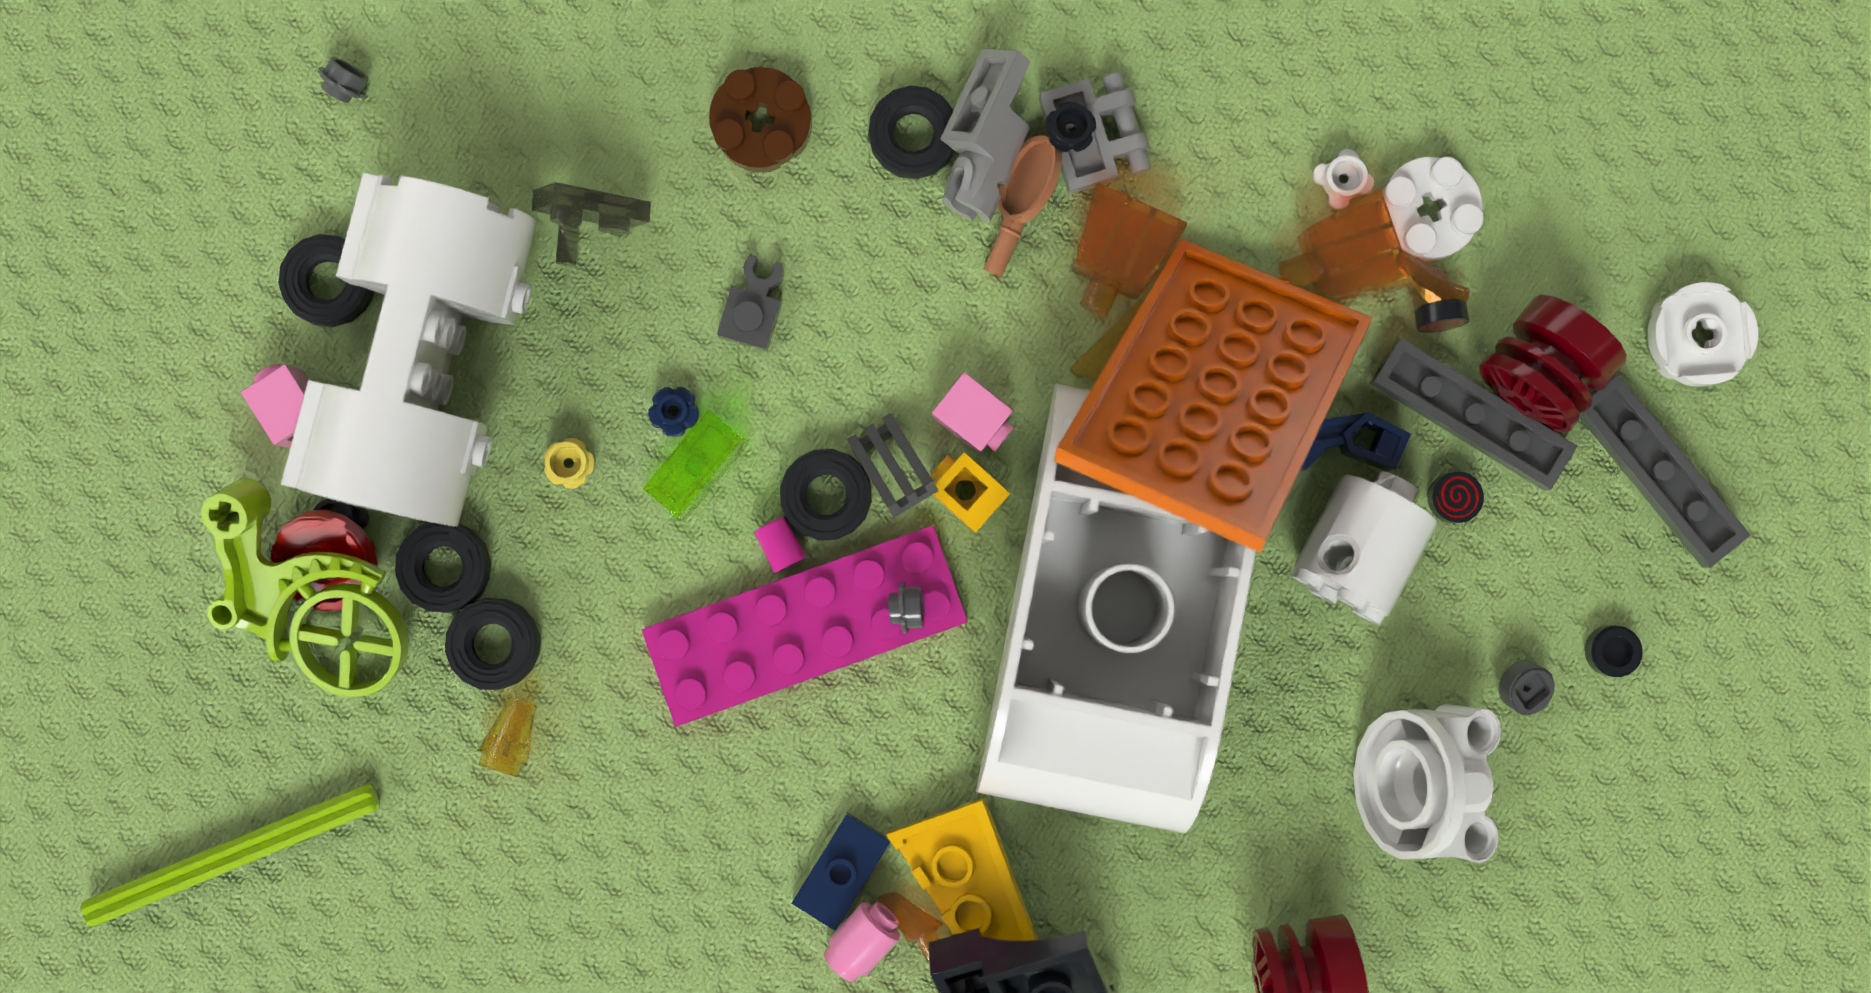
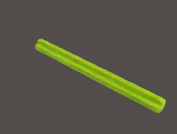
(229, 855)

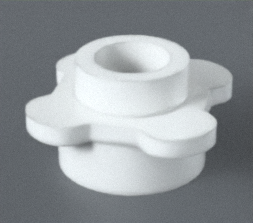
(1353, 168)

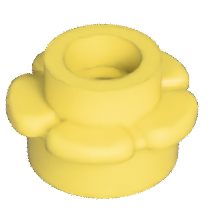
(555, 459)

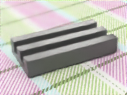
(876, 439)

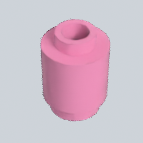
(862, 941)

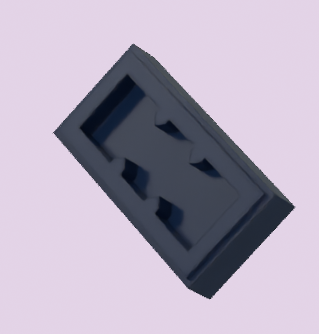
(841, 871)

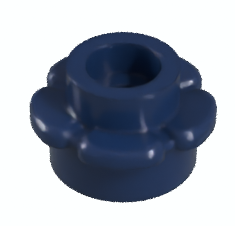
(687, 411)

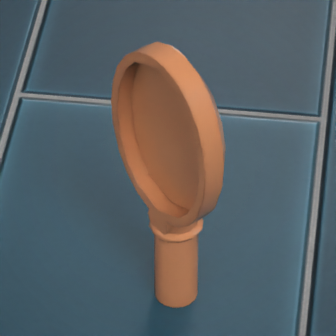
(1026, 194)

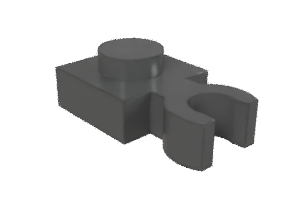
(751, 313)

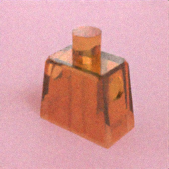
(1121, 247)
(1350, 254)

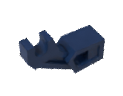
(1385, 448)

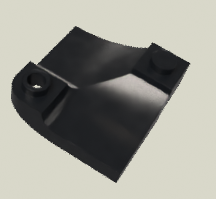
(989, 965)

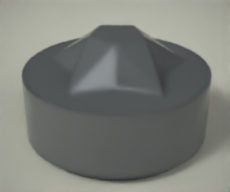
(1526, 687)

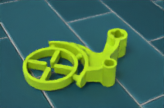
(262, 591)

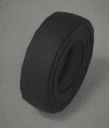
(881, 132)
(295, 286)
(794, 490)
(411, 564)
(461, 651)

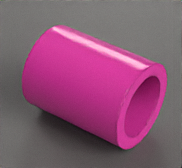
(780, 544)

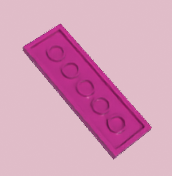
(799, 626)

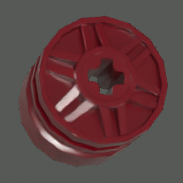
(1553, 362)
(1324, 965)

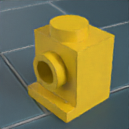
(987, 496)

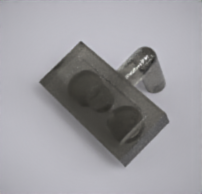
(573, 204)

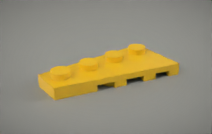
(966, 871)

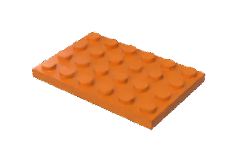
(1215, 394)

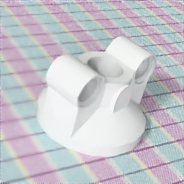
(1428, 782)

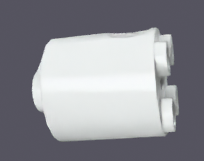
(1365, 545)

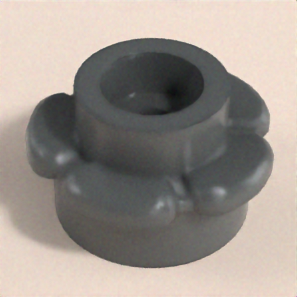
(342, 80)
(907, 607)

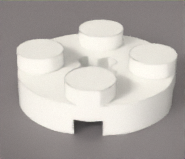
(1459, 201)
(1720, 311)

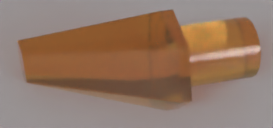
(1433, 282)
(913, 921)

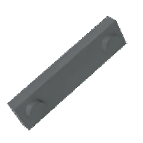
(1473, 414)
(1663, 473)

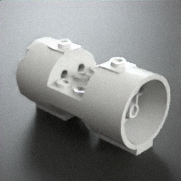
(434, 260)

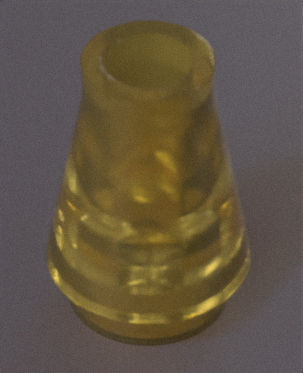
(509, 738)

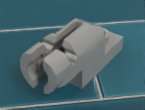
(985, 134)

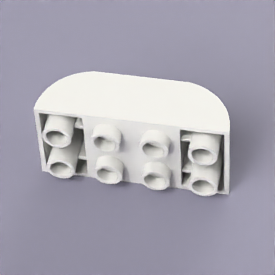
(1113, 651)

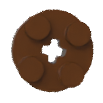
(745, 93)

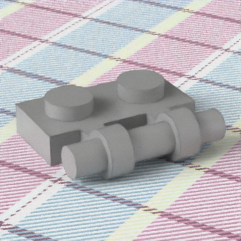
(1096, 162)

